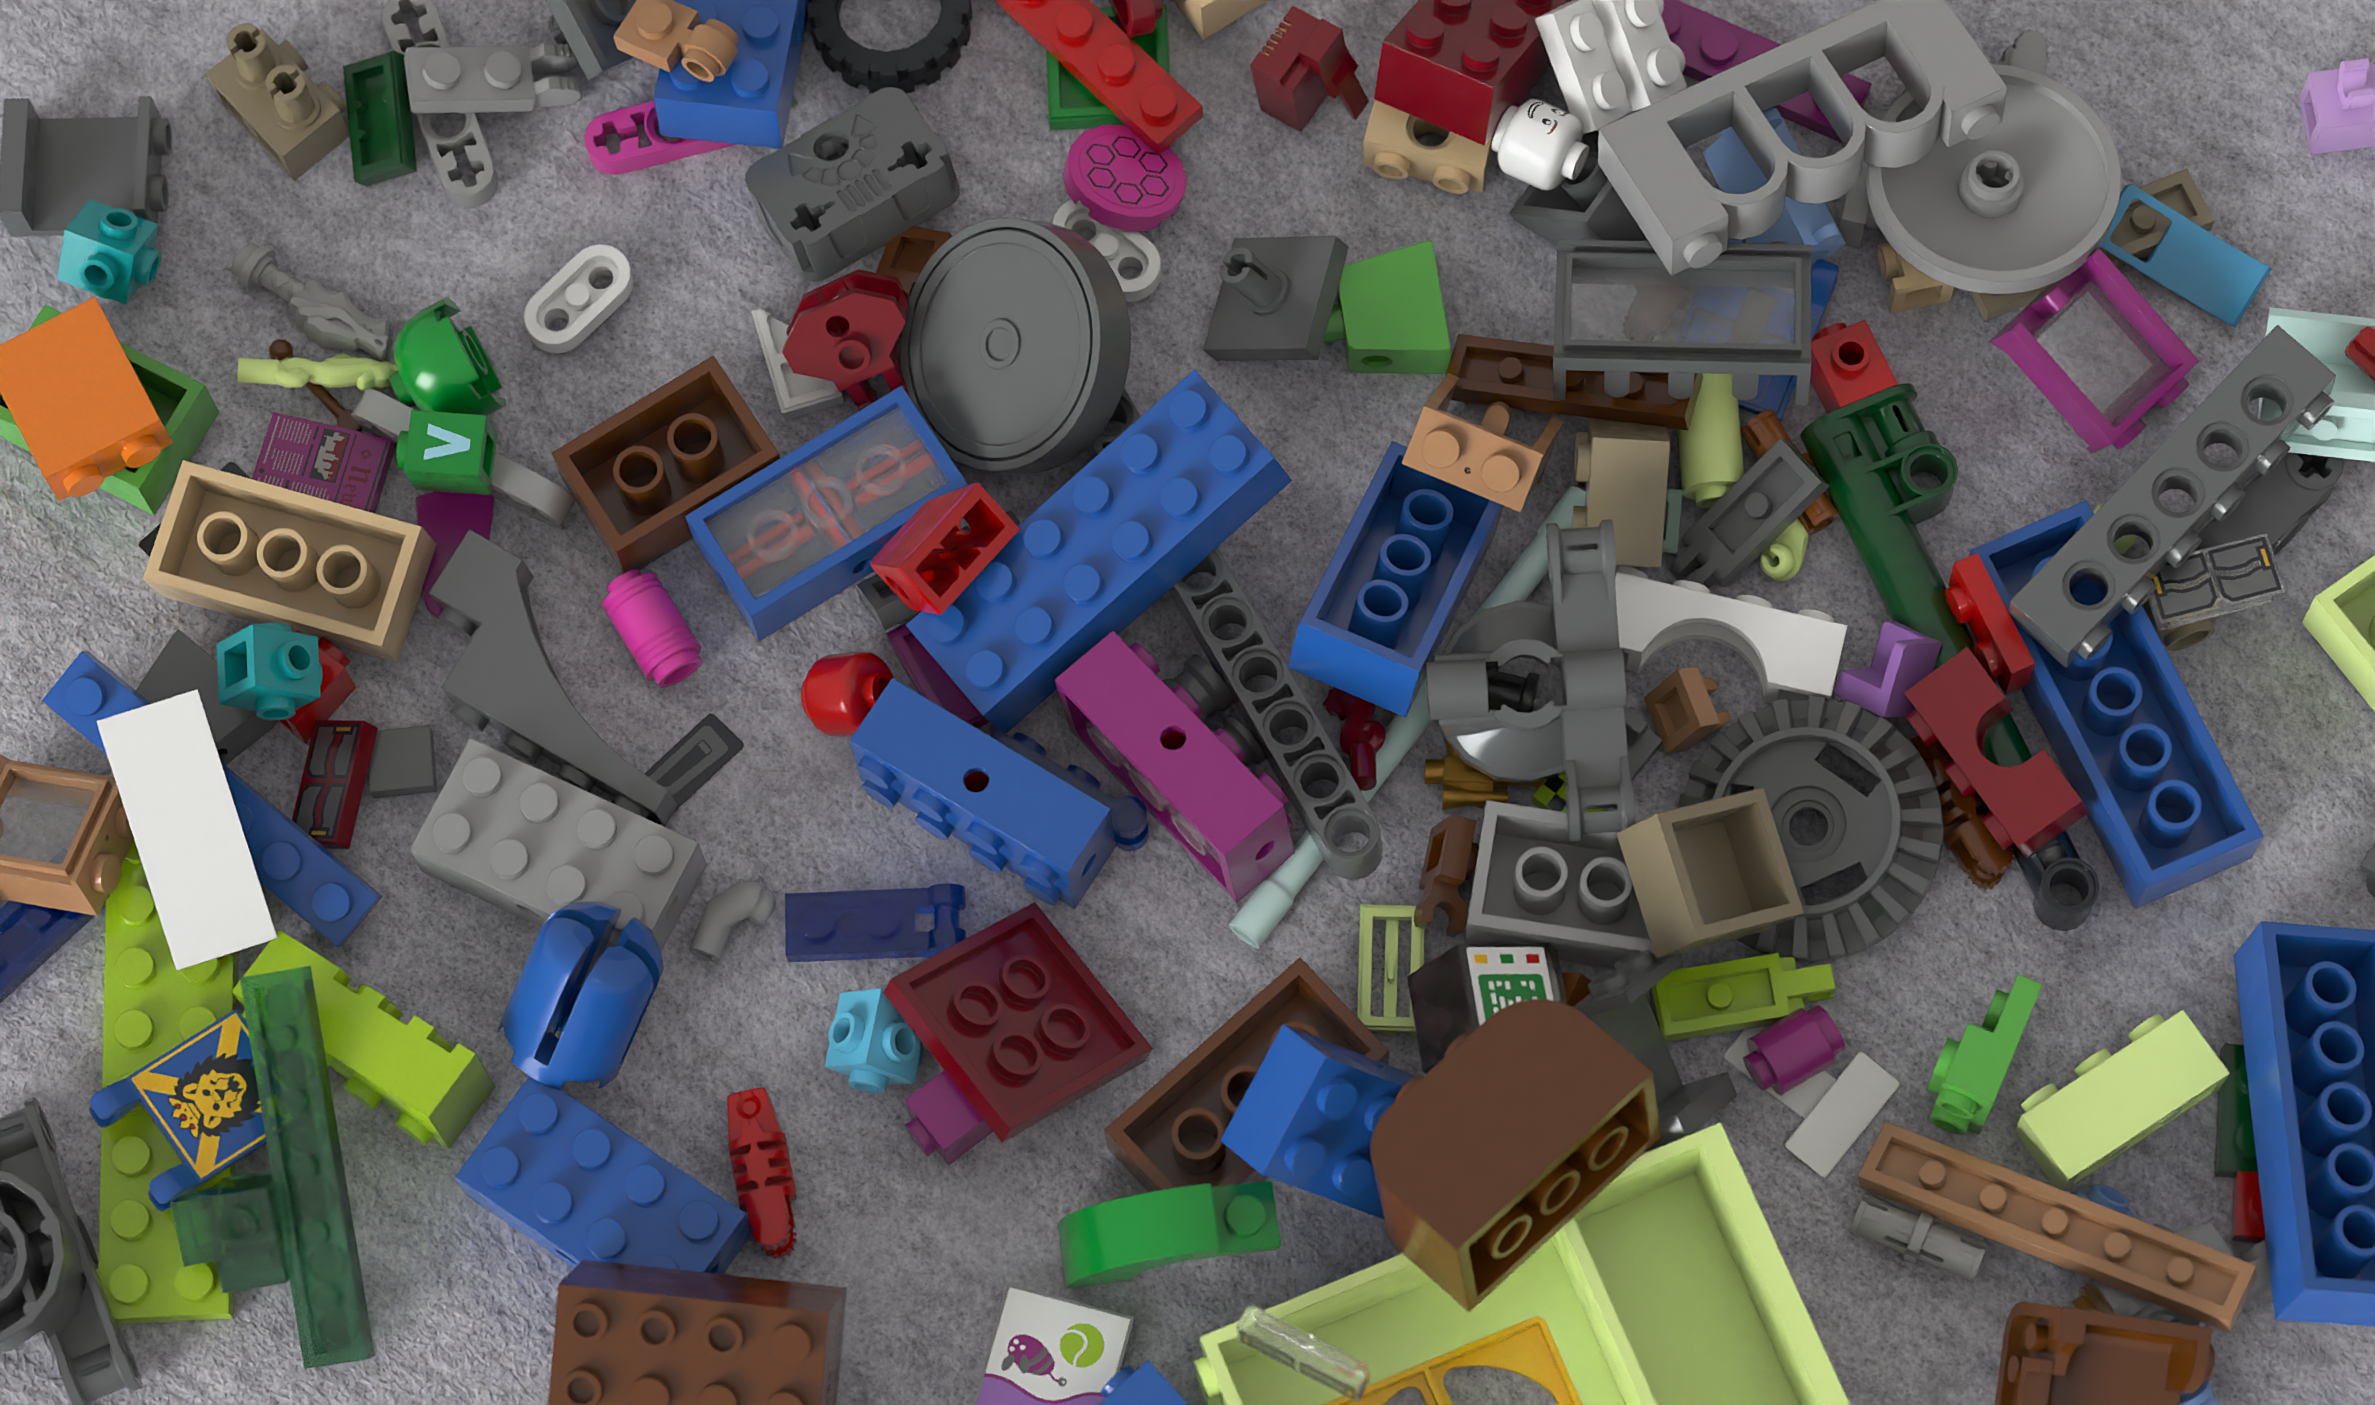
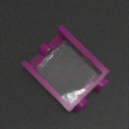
(2098, 353)

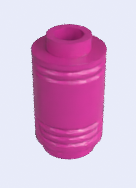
(652, 628)

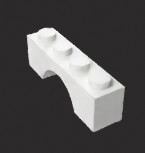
(1787, 650)

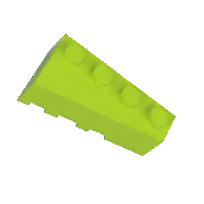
(380, 1055)

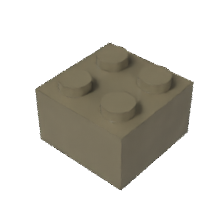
(1709, 872)

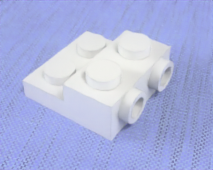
(1611, 57)

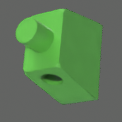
(1392, 314)

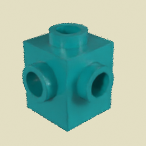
(109, 252)
(268, 670)

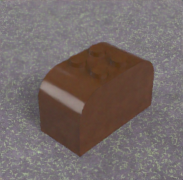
(1508, 1142)

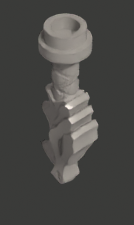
(323, 315)

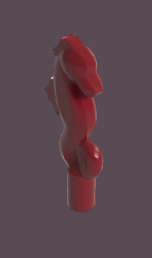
(1359, 735)

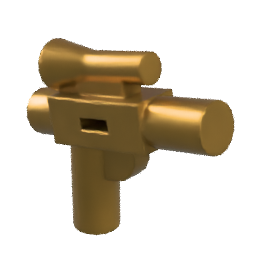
(1465, 784)

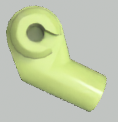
(1786, 554)

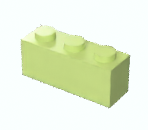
(2119, 1099)

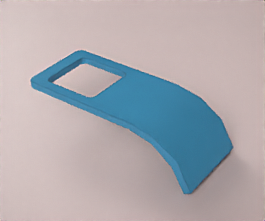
(2194, 262)

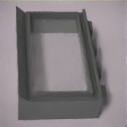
(1730, 317)

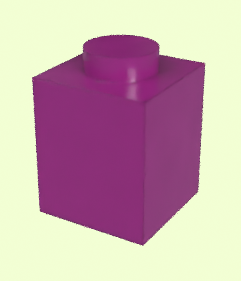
(944, 1119)

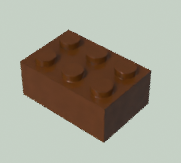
(662, 462)

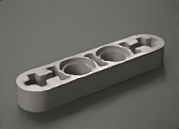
(470, 138)
(510, 480)

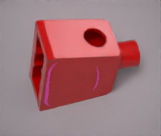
(937, 560)

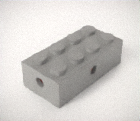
(546, 843)

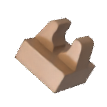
(1684, 709)

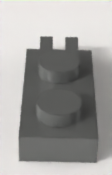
(1749, 517)

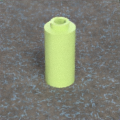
(1713, 444)

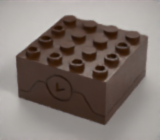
(693, 1338)

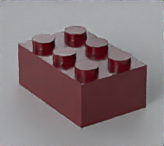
(1463, 62)

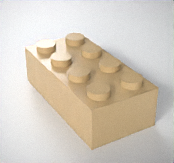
(290, 560)

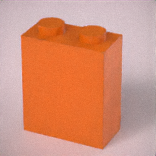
(79, 401)

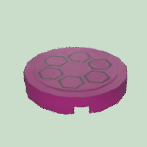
(1123, 179)

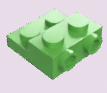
(1974, 1069)

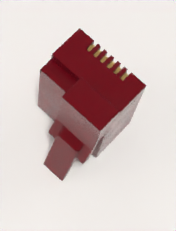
(1303, 67)

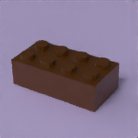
(1177, 1125)

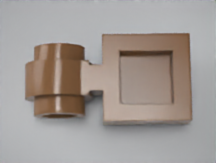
(667, 30)

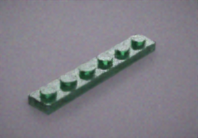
(307, 1167)

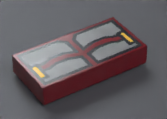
(334, 780)

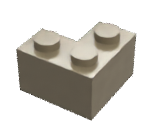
(1625, 483)

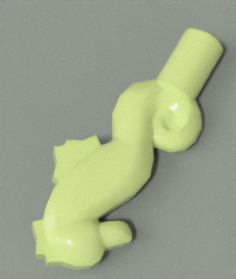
(332, 373)

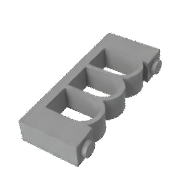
(1693, 220)

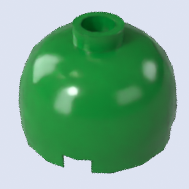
(444, 366)

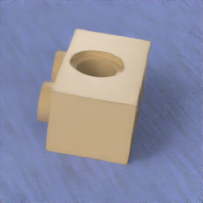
(1395, 153)

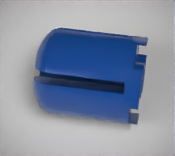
(582, 992)

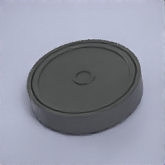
(1016, 345)

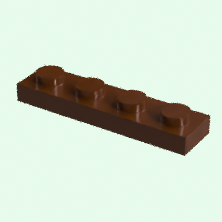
(1523, 379)

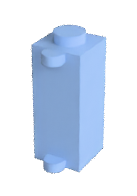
(1799, 222)

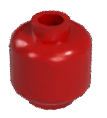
(843, 691)

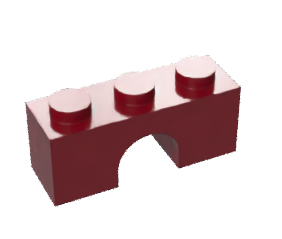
(2027, 800)

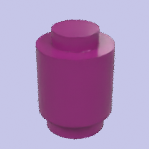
(1793, 1050)

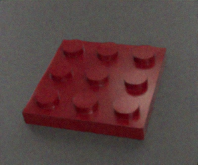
(1017, 1021)

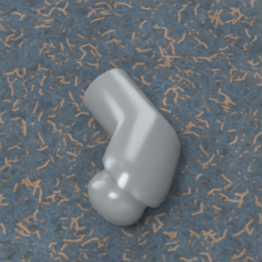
(725, 911)

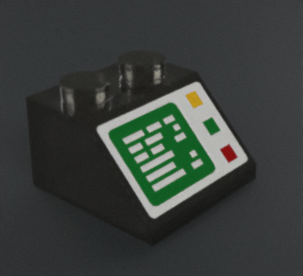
(1472, 984)

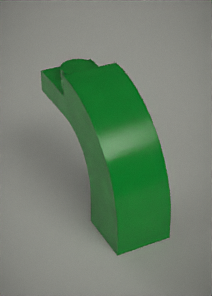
(1164, 1228)

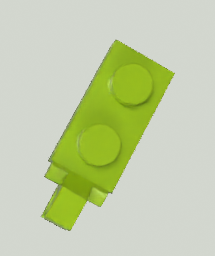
(1736, 995)

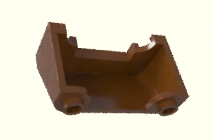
(2098, 1358)

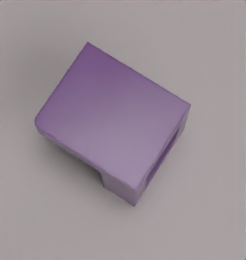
(1898, 664)

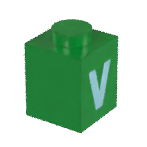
(448, 452)

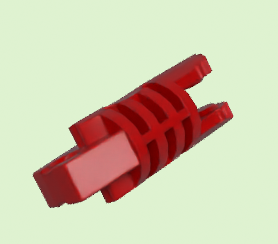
(762, 1170)

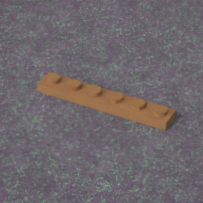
(2058, 1227)

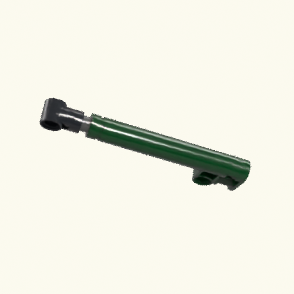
(1868, 462)

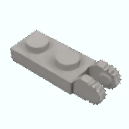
(489, 78)

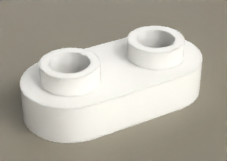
(1118, 248)
(572, 297)

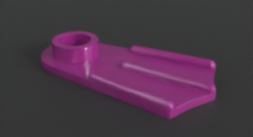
(447, 521)

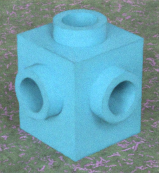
(872, 1043)

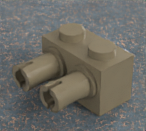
(277, 101)

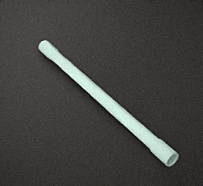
(1277, 893)

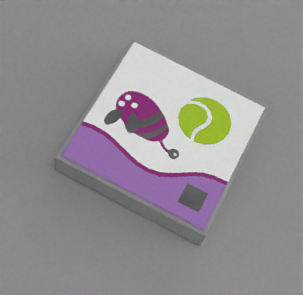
(1051, 1351)

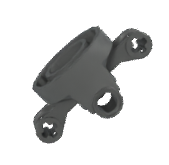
(1579, 638)
(56, 1266)

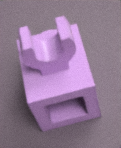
(2340, 107)

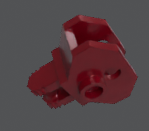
(851, 334)

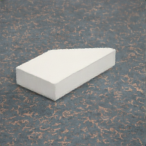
(795, 392)

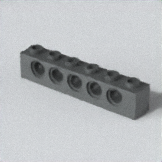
(2273, 370)

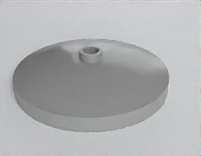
(2008, 205)

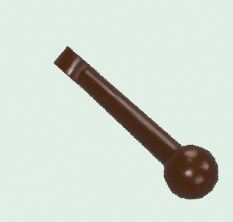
(280, 350)

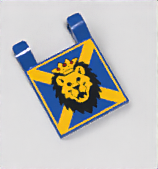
(200, 1100)

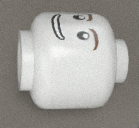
(1540, 144)

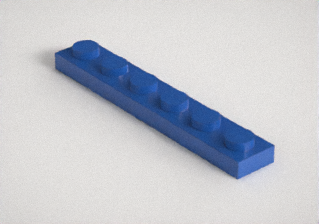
(283, 854)

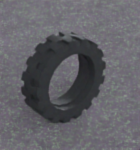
(892, 68)

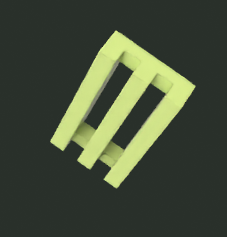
(1389, 1023)

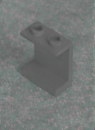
(63, 162)
(1623, 1011)

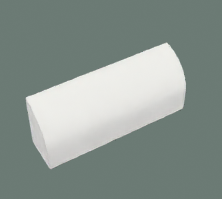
(187, 829)

